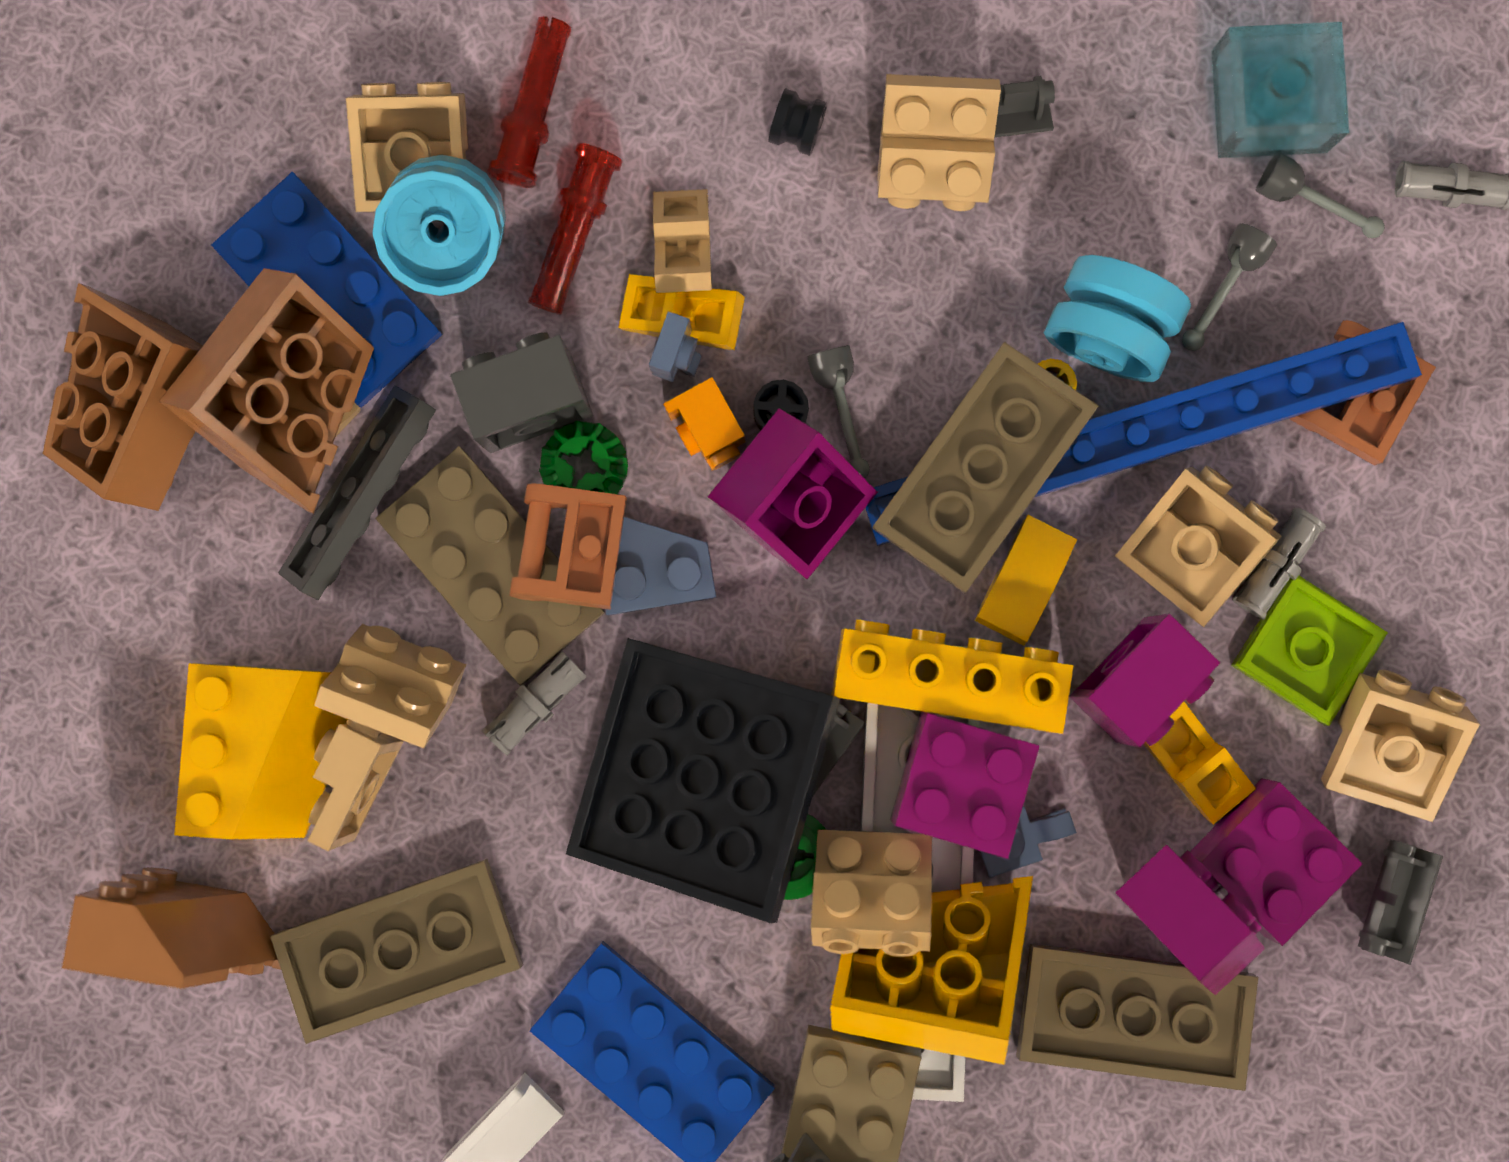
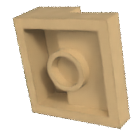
(398, 129)
(937, 140)
(1199, 543)
(392, 685)
(1399, 744)
(355, 765)
(872, 892)

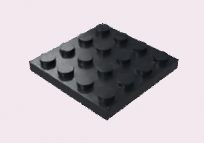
(703, 779)

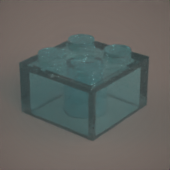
(1280, 89)

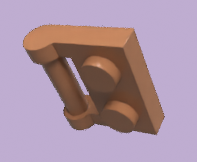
(1372, 420)
(587, 548)

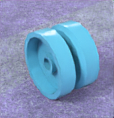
(458, 252)
(1117, 317)

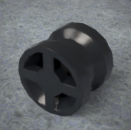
(797, 121)
(781, 395)

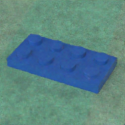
(300, 236)
(652, 1057)

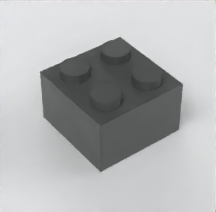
(521, 392)

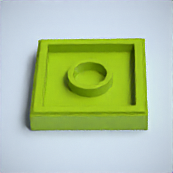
(1309, 649)

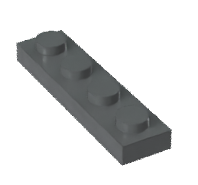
(357, 492)

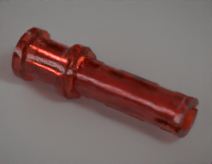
(526, 125)
(581, 205)

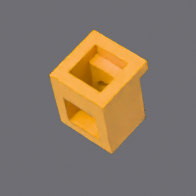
(707, 424)

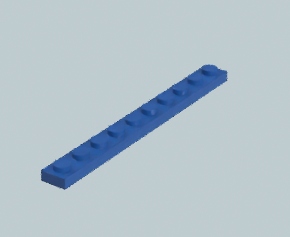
(1222, 409)

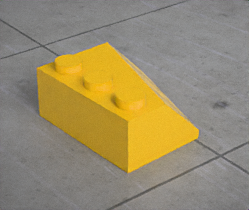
(250, 752)
(948, 997)

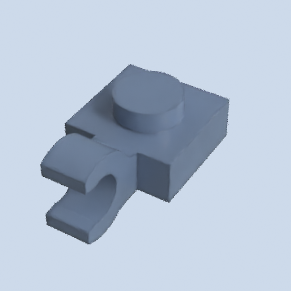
(675, 349)
(1026, 841)

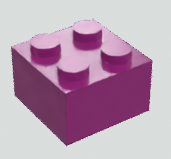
(793, 493)
(1146, 681)
(964, 784)
(1275, 859)
(1180, 907)

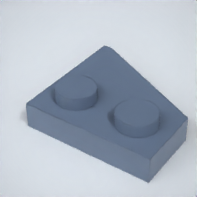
(659, 569)

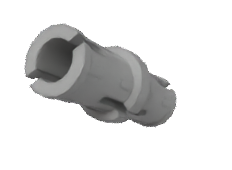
(1452, 185)
(1279, 563)
(534, 703)

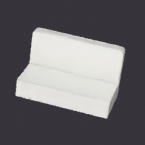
(508, 1126)

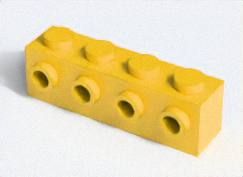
(952, 679)

